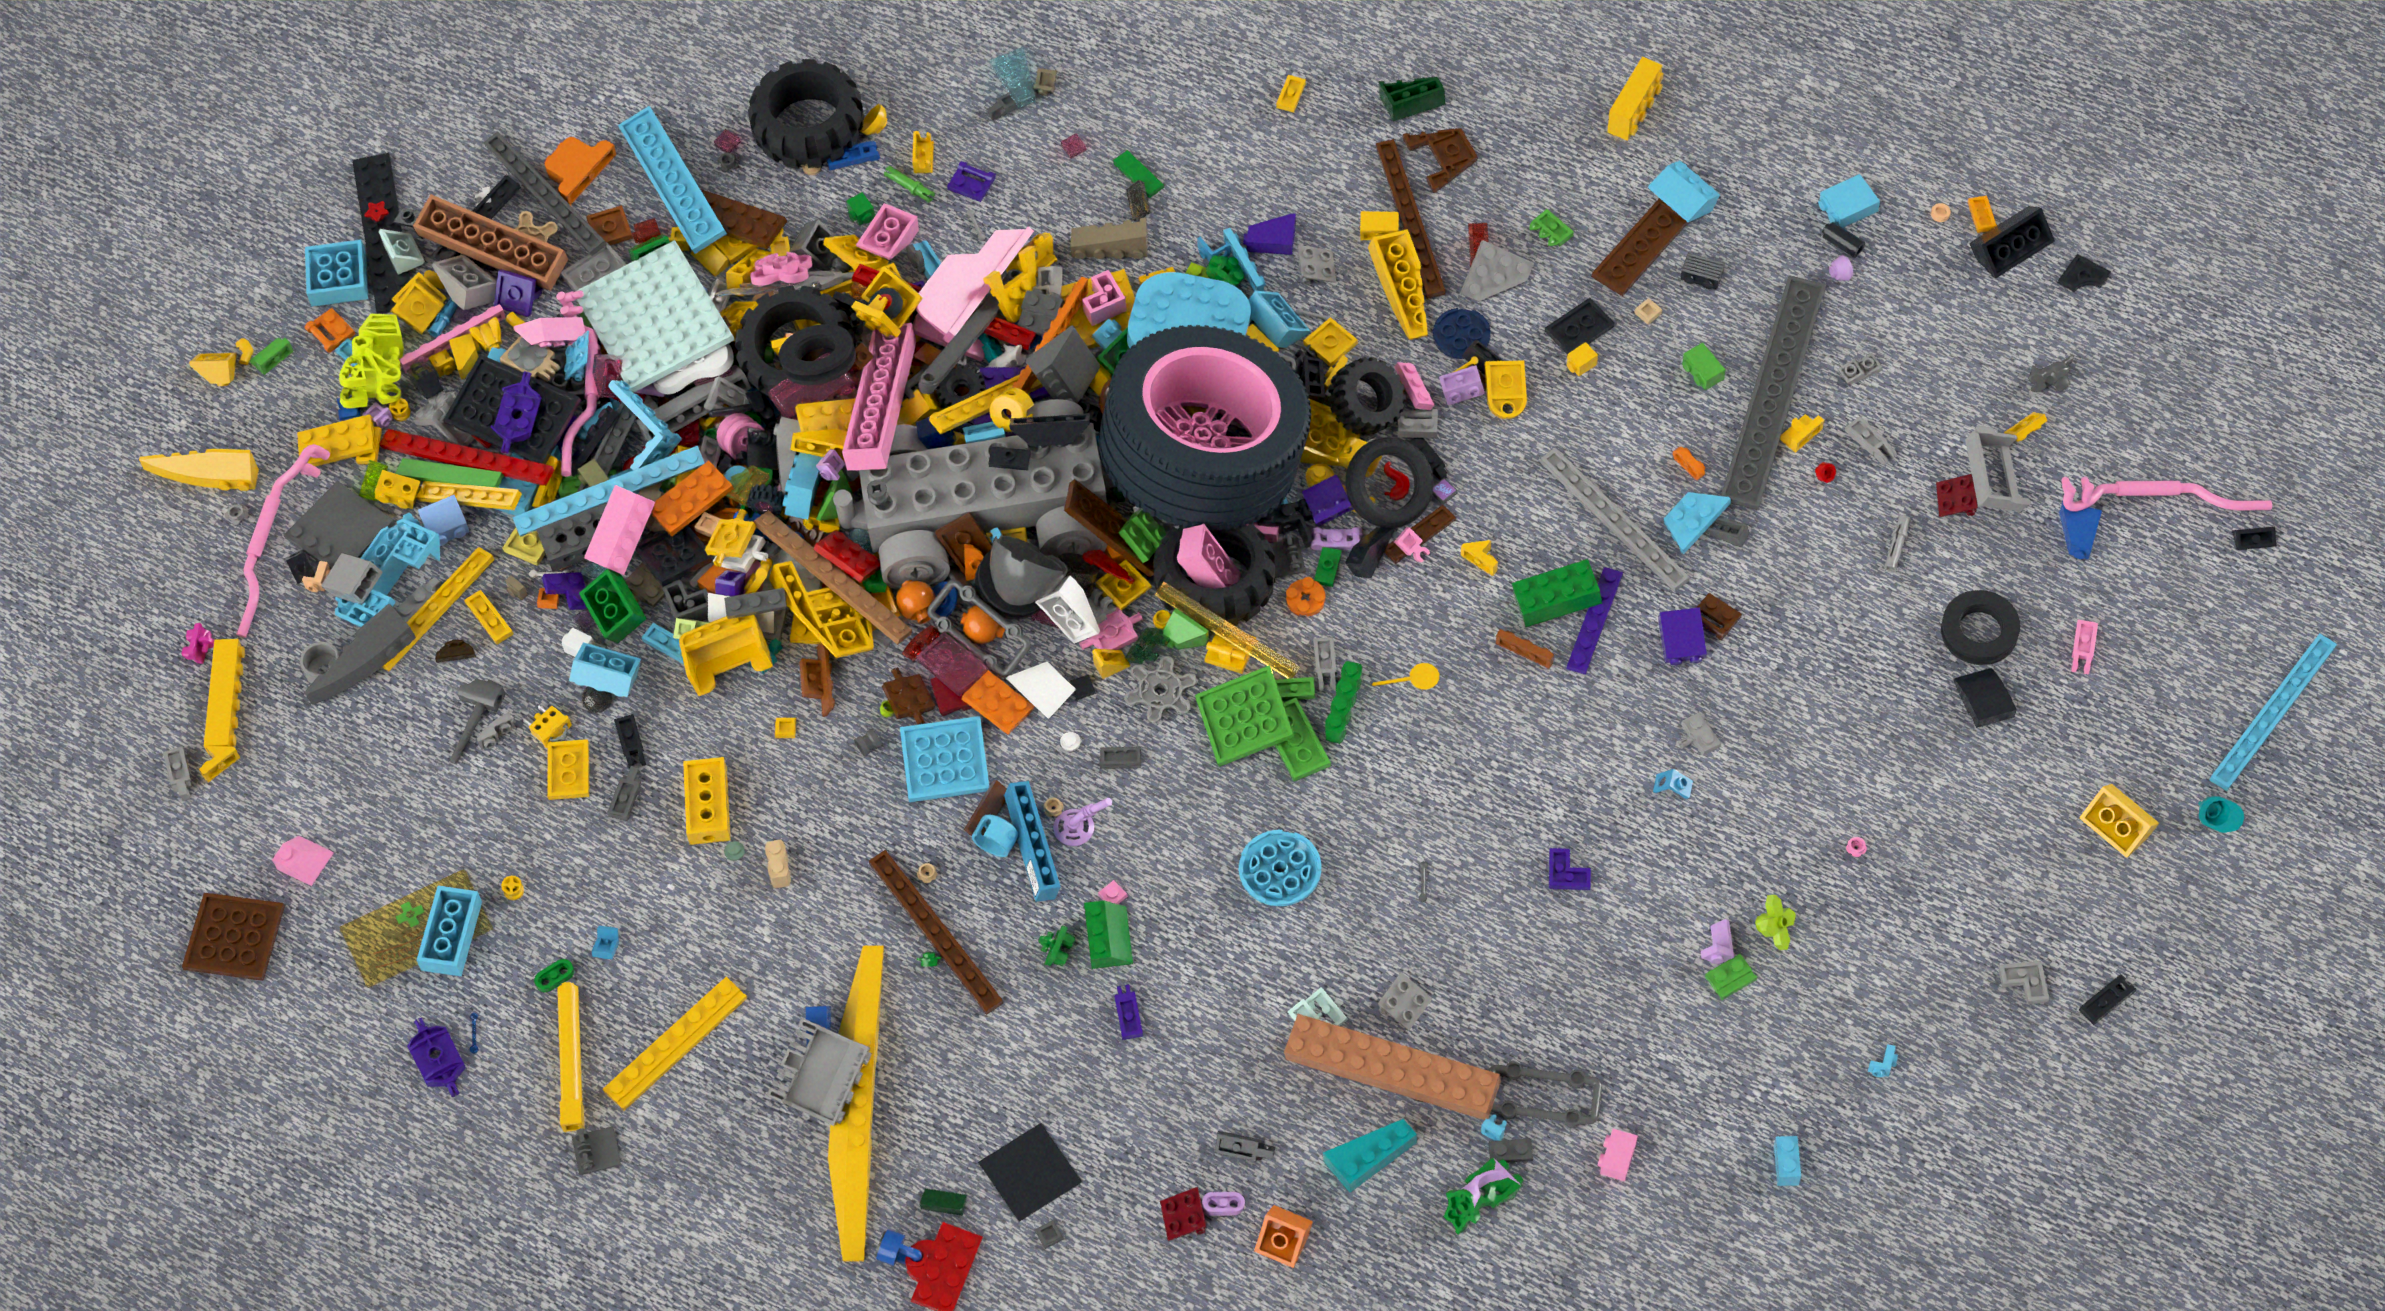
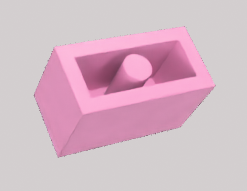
(1618, 1154)

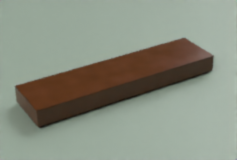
(1425, 530)

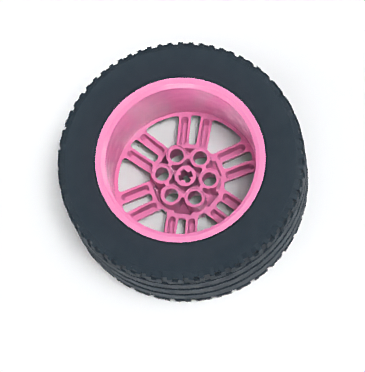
(1188, 465)

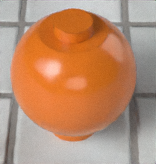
(914, 600)
(980, 626)

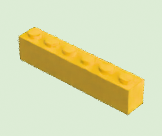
(223, 693)

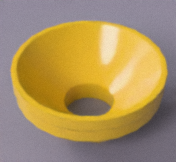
(875, 120)

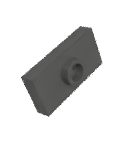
(1120, 757)

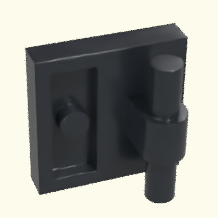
(846, 301)

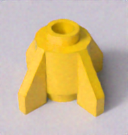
(488, 334)

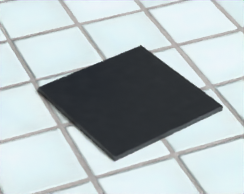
(1030, 1172)

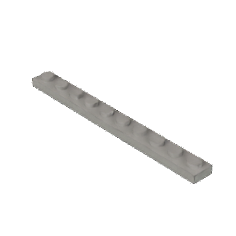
(1615, 519)

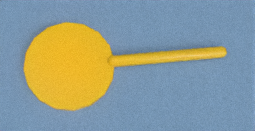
(1421, 676)

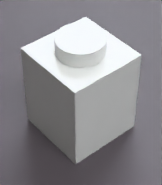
(573, 640)

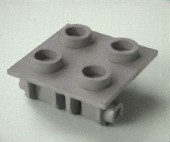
(1316, 264)
(1404, 1001)

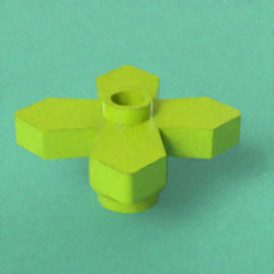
(1776, 921)

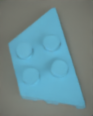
(1693, 517)

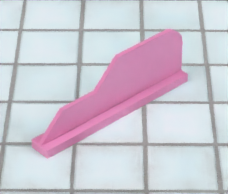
(959, 285)

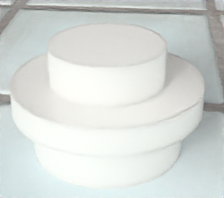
(1070, 741)

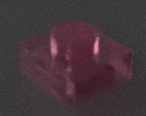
(727, 141)
(1073, 145)

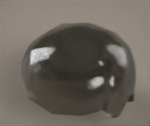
(596, 700)

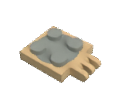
(531, 359)

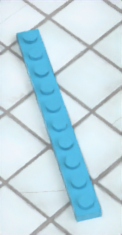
(600, 493)
(2273, 712)

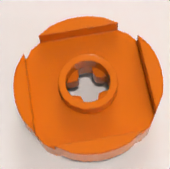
(1308, 587)

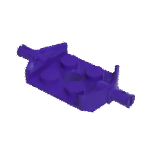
(516, 398)
(441, 1070)

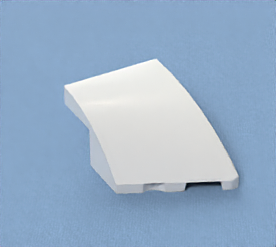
(1043, 687)

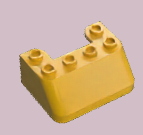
(723, 647)

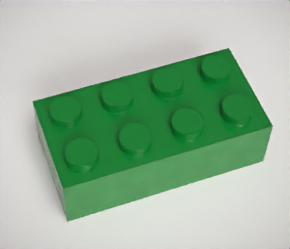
(1556, 593)

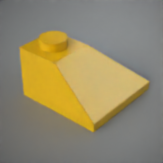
(215, 367)

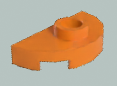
(972, 560)

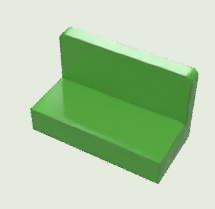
(272, 355)

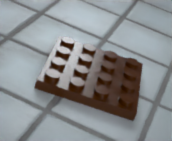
(233, 936)

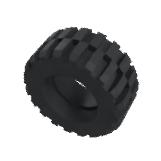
(1387, 389)

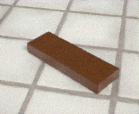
(989, 805)

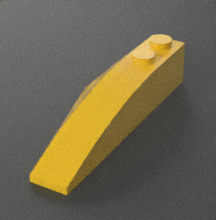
(1401, 280)
(212, 469)

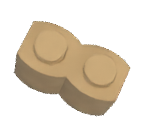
(778, 863)

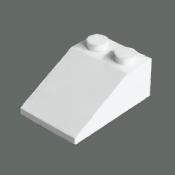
(1070, 610)

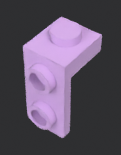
(1722, 944)

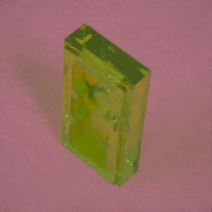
(371, 479)

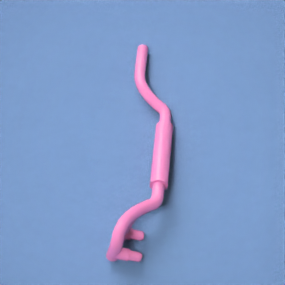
(591, 392)
(2151, 488)
(265, 523)

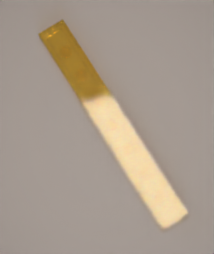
(1227, 630)

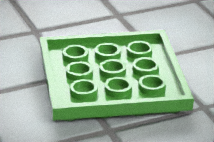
(1244, 716)

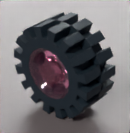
(764, 499)

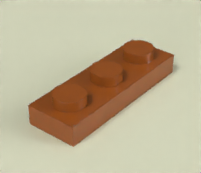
(1525, 648)

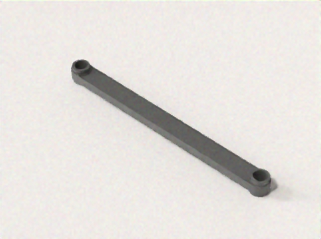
(962, 341)

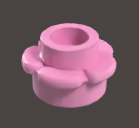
(1860, 843)

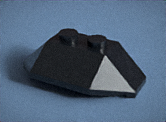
(1050, 430)

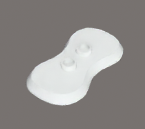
(706, 366)

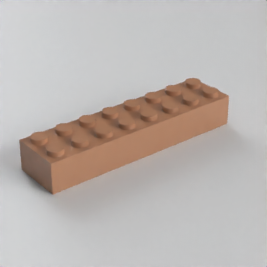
(490, 241)

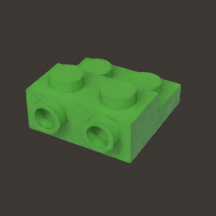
(1142, 534)

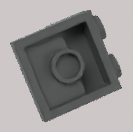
(1039, 310)

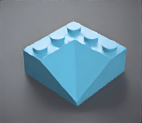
(336, 273)

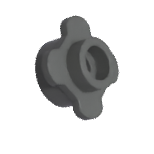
(727, 157)

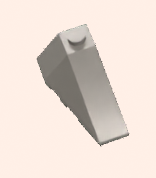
(784, 433)

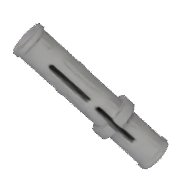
(1899, 536)

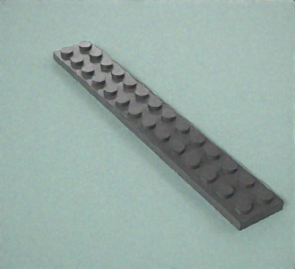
(1773, 392)

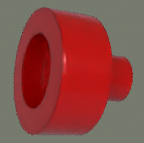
(1825, 472)

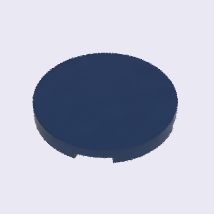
(1458, 330)

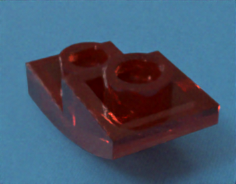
(923, 638)

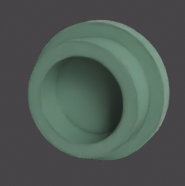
(734, 851)

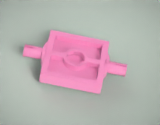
(1114, 632)

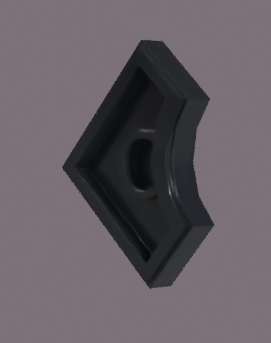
(2083, 273)

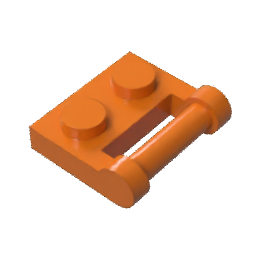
(334, 325)

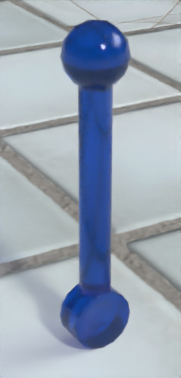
(474, 1049)

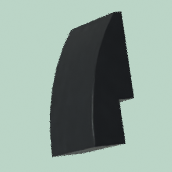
(1985, 697)

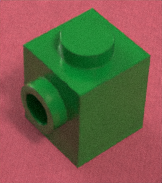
(860, 209)

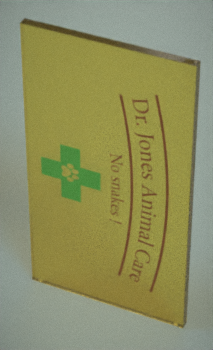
(391, 936)

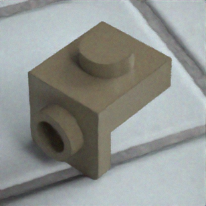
(1045, 81)

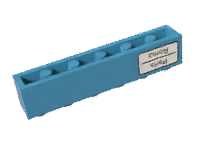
(1032, 841)

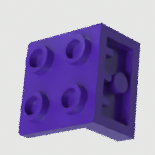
(1327, 500)

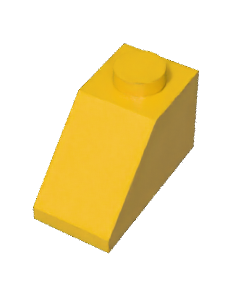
(464, 353)

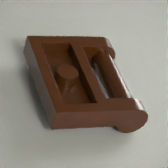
(1720, 613)

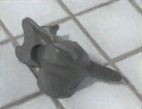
(2054, 374)

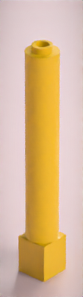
(570, 1058)

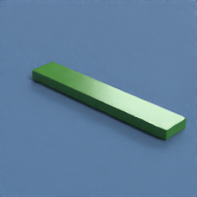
(448, 473)

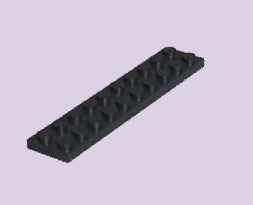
(376, 184)

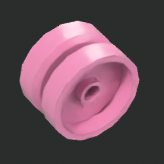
(733, 433)

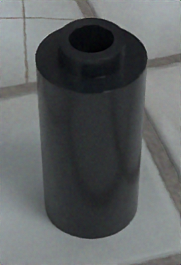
(1843, 239)

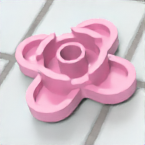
(776, 268)

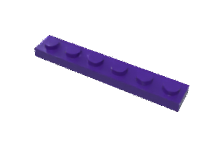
(1594, 622)

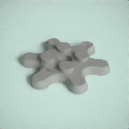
(1161, 677)

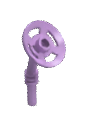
(1075, 823)

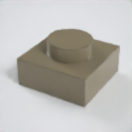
(515, 588)

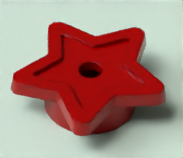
(376, 216)

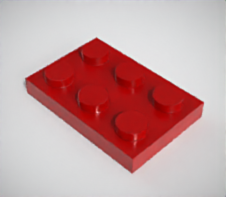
(848, 556)

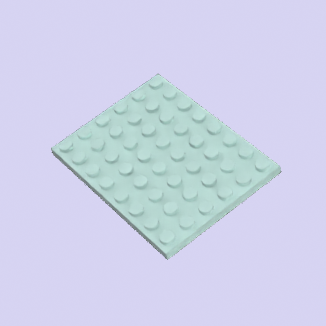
(654, 316)

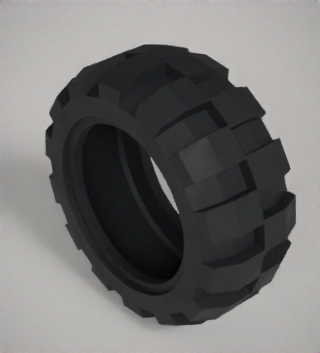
(1232, 602)

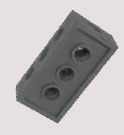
(569, 538)

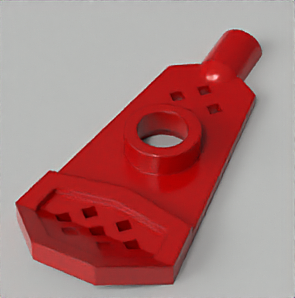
(1108, 565)

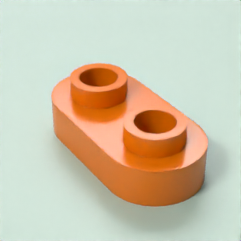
(1689, 463)

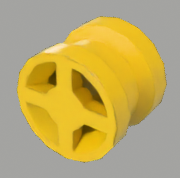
(397, 406)
(508, 884)

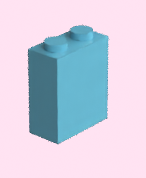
(1849, 201)

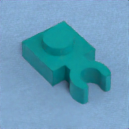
(989, 347)

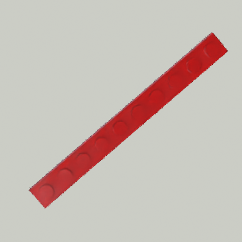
(997, 328)
(466, 457)

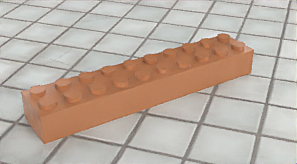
(1392, 1067)

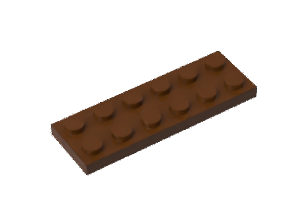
(746, 221)
(1639, 248)
(1103, 522)

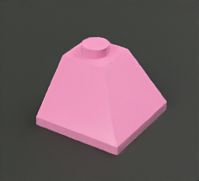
(302, 859)

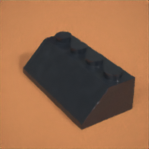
(2012, 241)

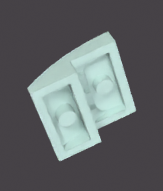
(1306, 1007)

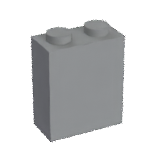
(351, 578)

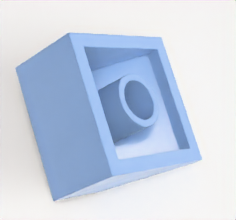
(445, 519)

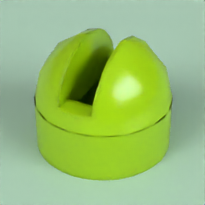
(888, 712)

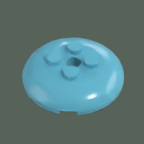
(1279, 851)

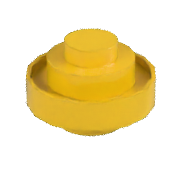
(1317, 474)

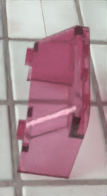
(789, 394)

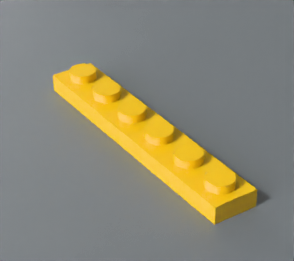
(470, 495)

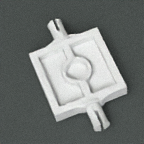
(750, 555)

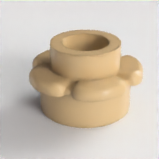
(1053, 802)
(924, 868)

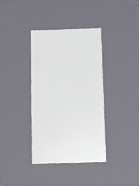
(717, 610)

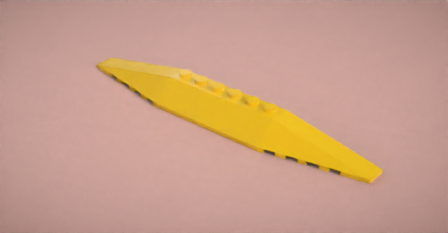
(851, 1139)

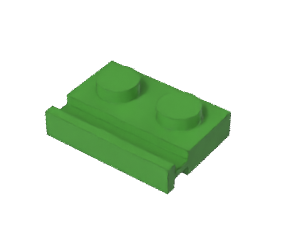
(1730, 976)

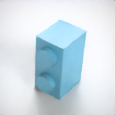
(1787, 1160)

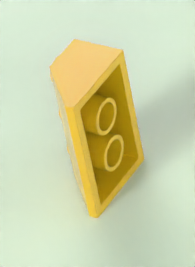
(2118, 820)

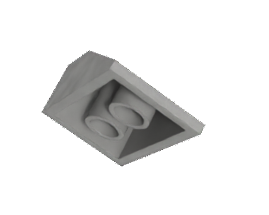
(466, 282)

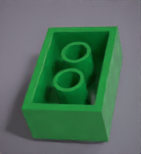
(612, 606)

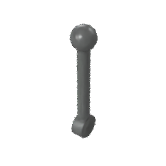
(1423, 897)

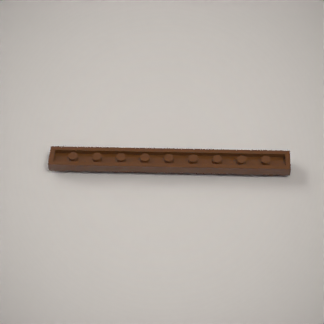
(1410, 216)
(936, 932)

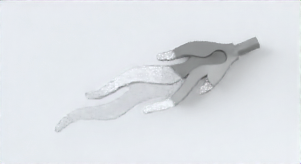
(816, 279)

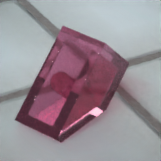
(605, 369)

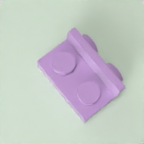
(1461, 385)

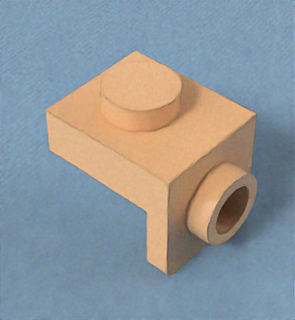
(314, 584)

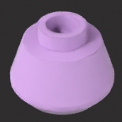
(1841, 269)

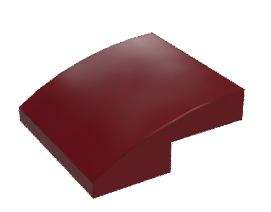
(947, 699)

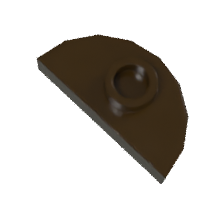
(454, 650)

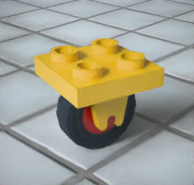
(881, 309)

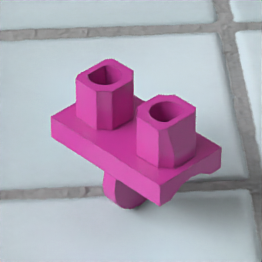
(200, 641)

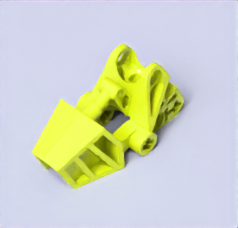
(377, 360)

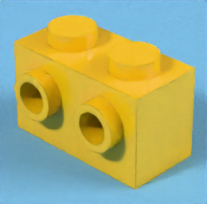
(397, 489)

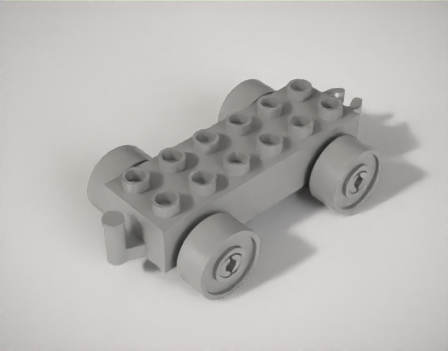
(948, 482)

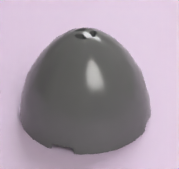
(1022, 572)

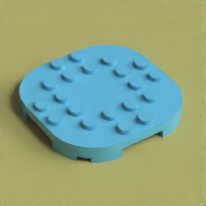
(1186, 300)

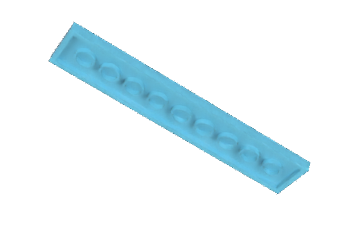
(672, 179)

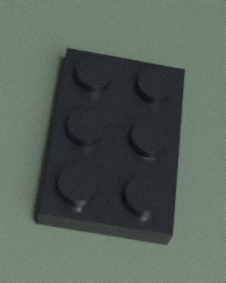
(1579, 326)

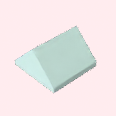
(401, 250)

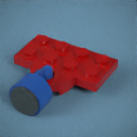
(936, 1265)

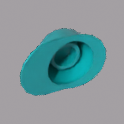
(2220, 814)

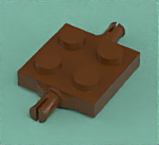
(908, 696)

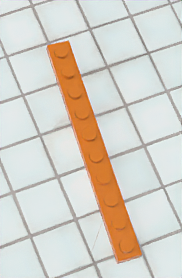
(1057, 326)

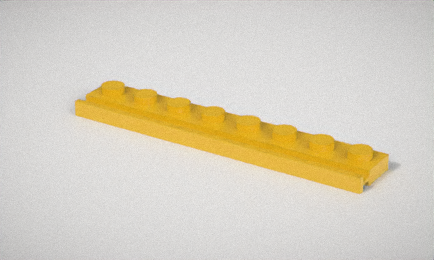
(674, 1043)

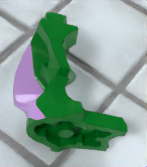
(1468, 1199)

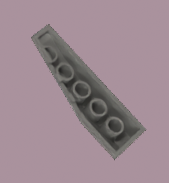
(372, 648)

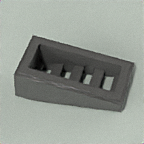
(1738, 535)

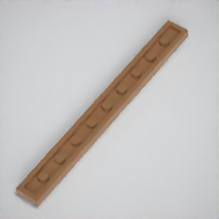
(833, 577)

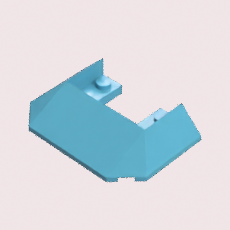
(392, 553)

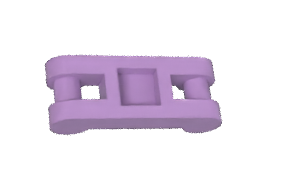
(1335, 538)

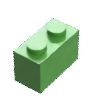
(1703, 366)

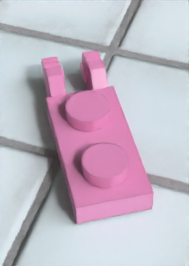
(2084, 644)

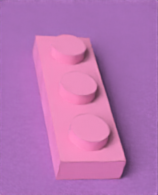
(1414, 386)

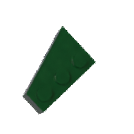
(1412, 97)

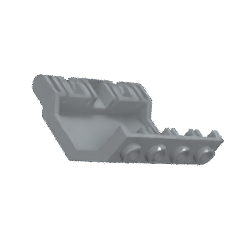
(822, 1074)

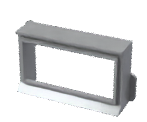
(1989, 438)

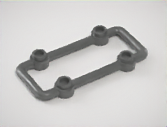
(1012, 631)
(1576, 1079)

